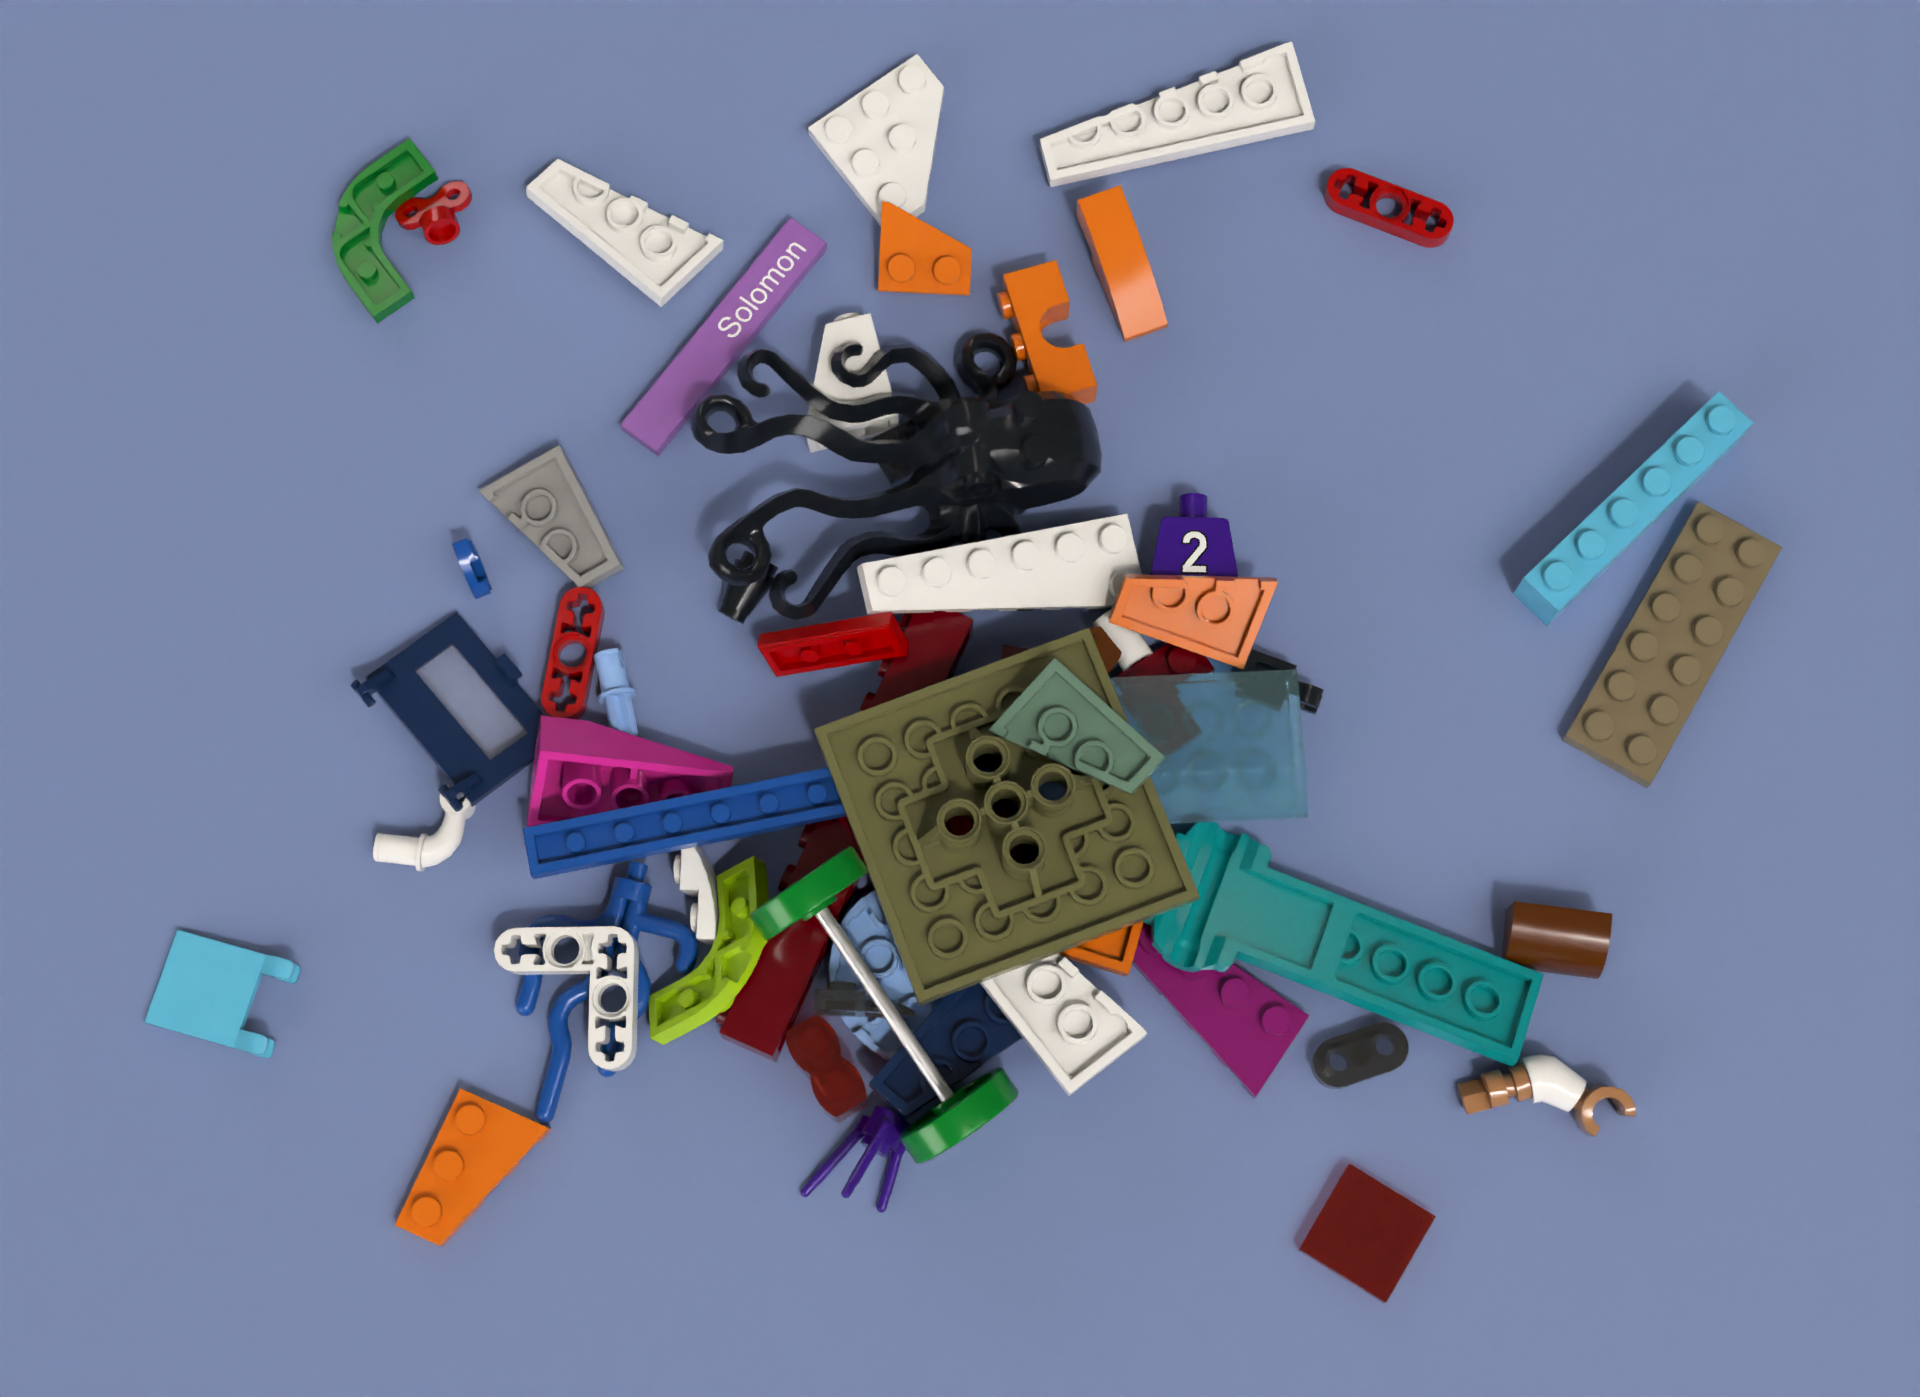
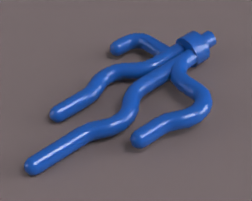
(624, 910)

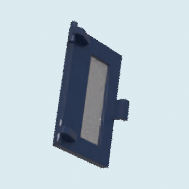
(459, 708)

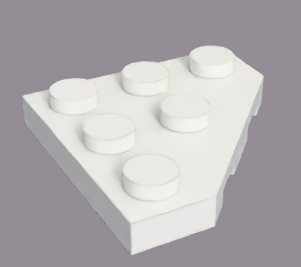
(886, 138)

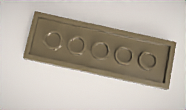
(1672, 644)

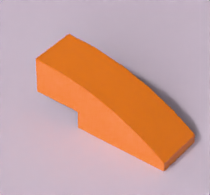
(1121, 263)

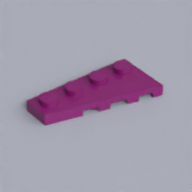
(1230, 1012)

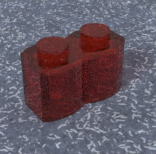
(832, 1077)

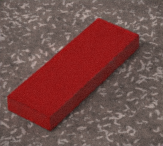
(833, 644)

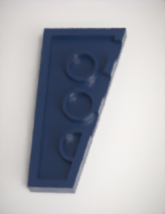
(958, 1038)

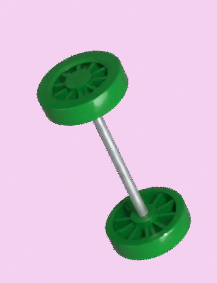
(957, 1112)

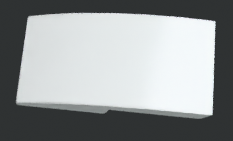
(699, 880)

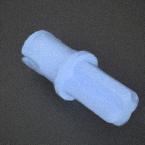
(616, 690)

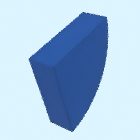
(472, 567)

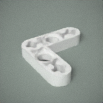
(592, 962)

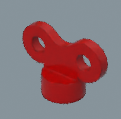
(437, 213)

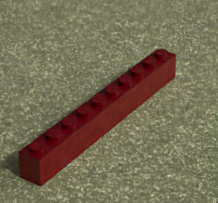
(792, 958)

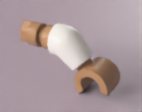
(1547, 1081)

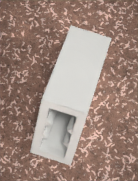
(843, 331)

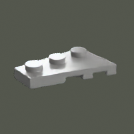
(557, 516)

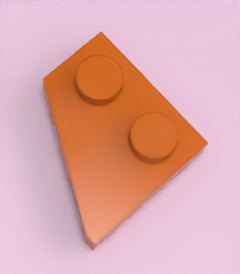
(920, 257)

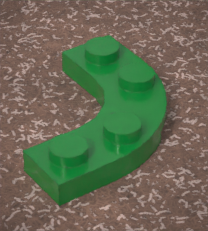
(361, 222)

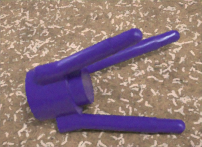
(880, 1137)

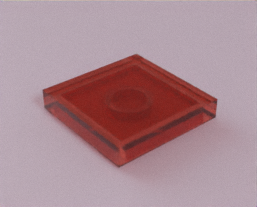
(1366, 1233)

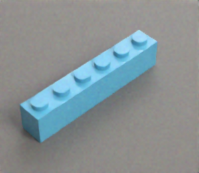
(1632, 508)

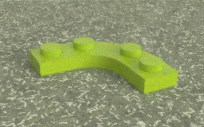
(726, 967)

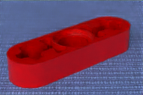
(1382, 189)
(591, 624)

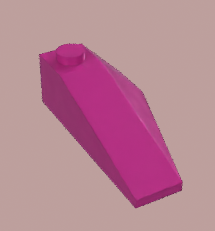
(598, 769)

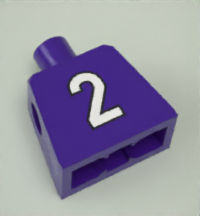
(1194, 542)

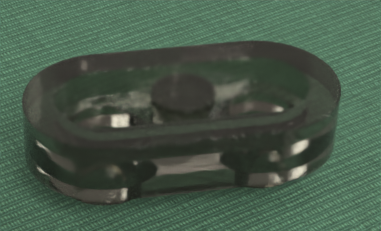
(1360, 1055)

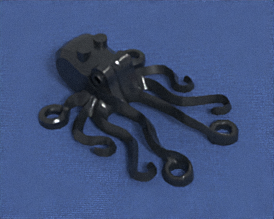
(970, 457)

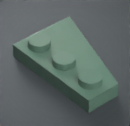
(1078, 730)

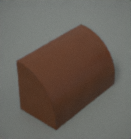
(1557, 939)

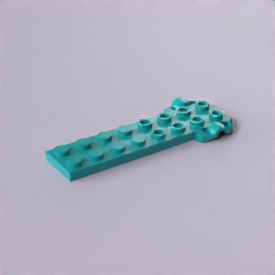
(1341, 948)

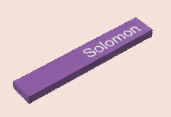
(724, 336)

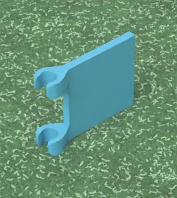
(211, 989)

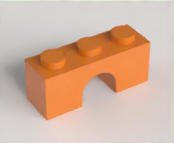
(1033, 301)

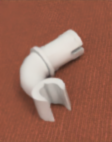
(426, 849)

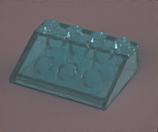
(1226, 743)

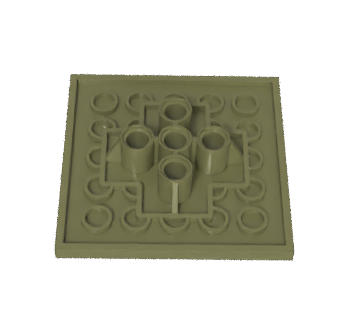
(962, 900)

